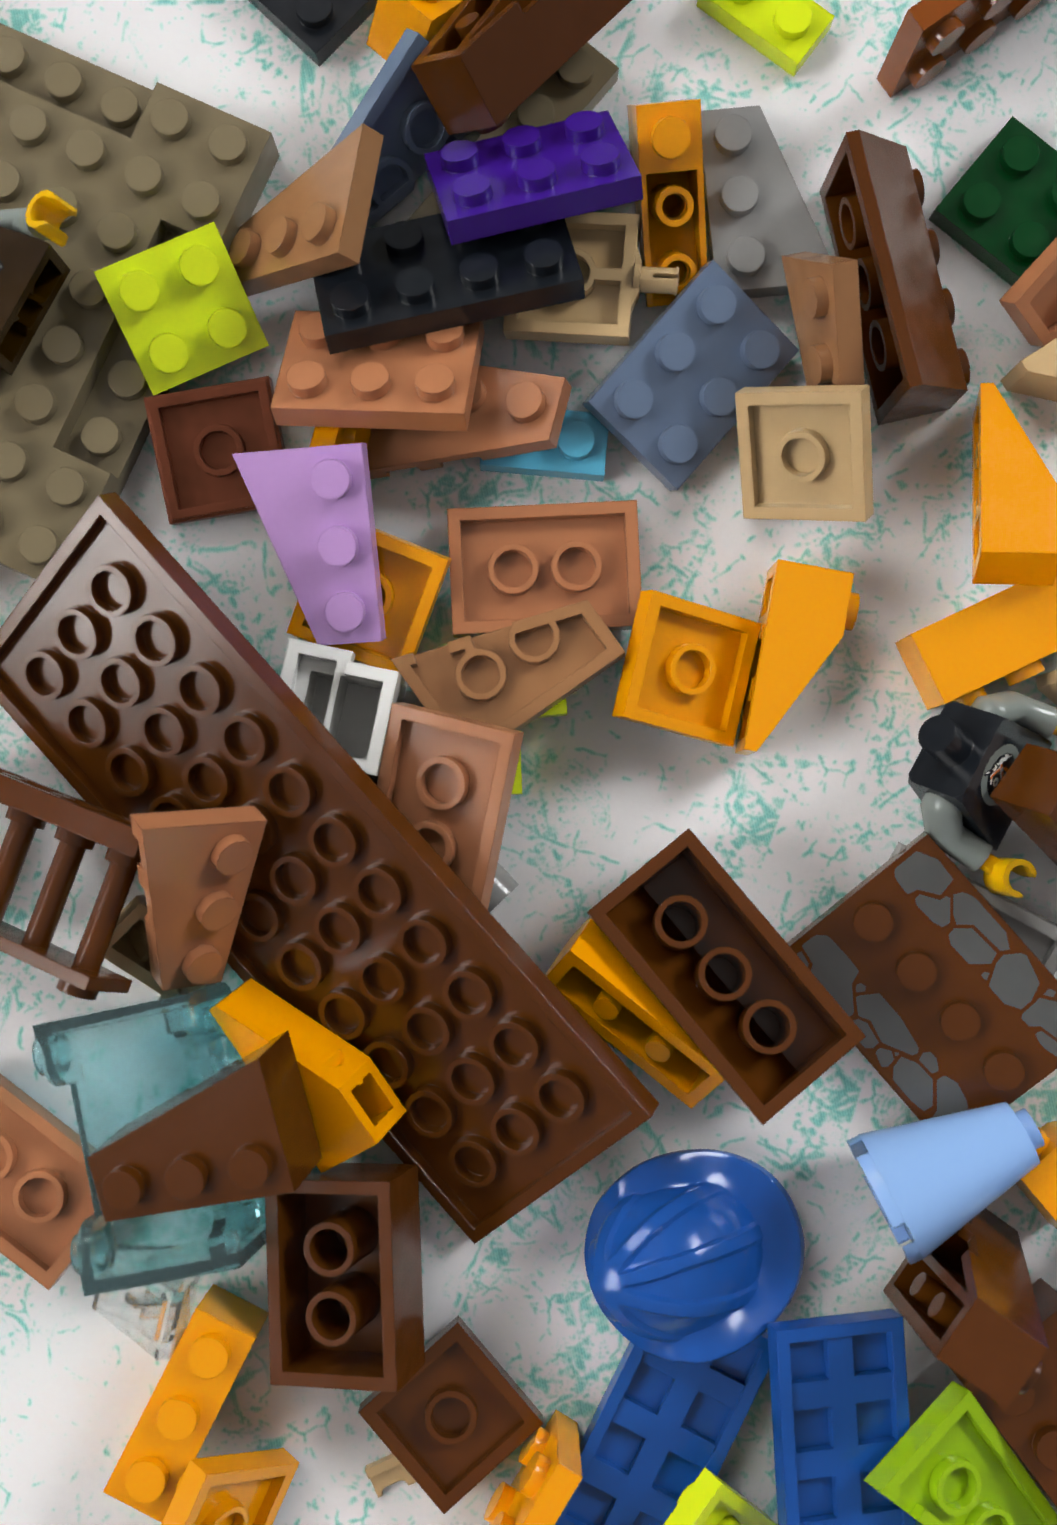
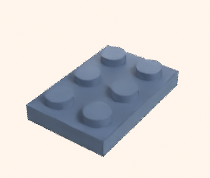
(680, 379)

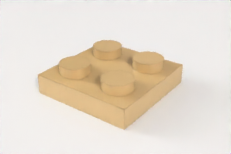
(805, 452)

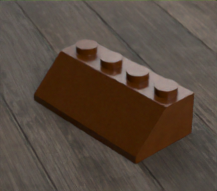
(906, 315)
(726, 976)

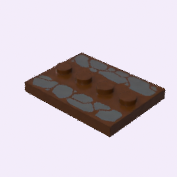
(936, 985)

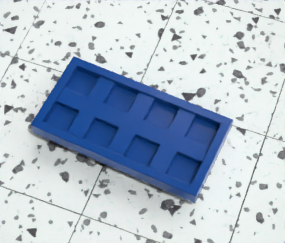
(836, 1415)
(660, 1432)

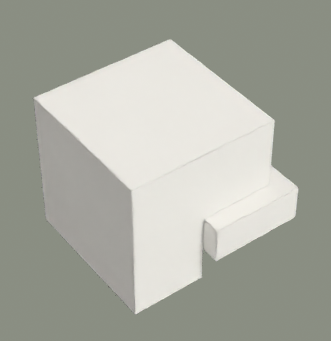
(345, 697)

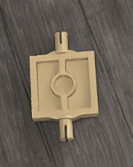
(612, 285)

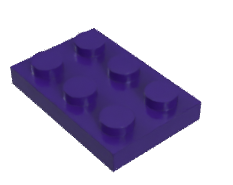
(532, 176)

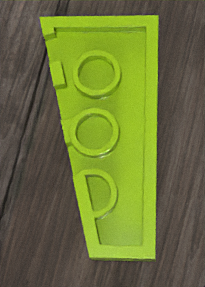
(959, 1470)

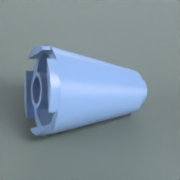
(945, 1170)

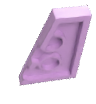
(324, 534)

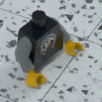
(961, 765)

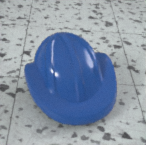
(694, 1254)

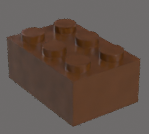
(346, 1279)

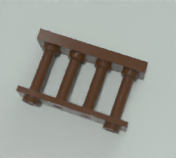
(78, 829)

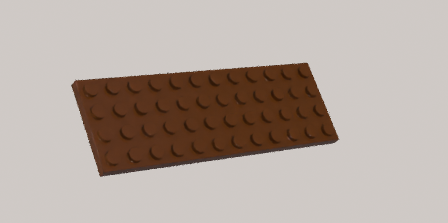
(348, 908)

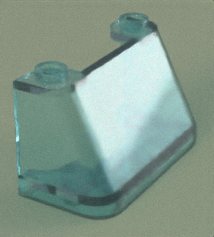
(117, 1070)

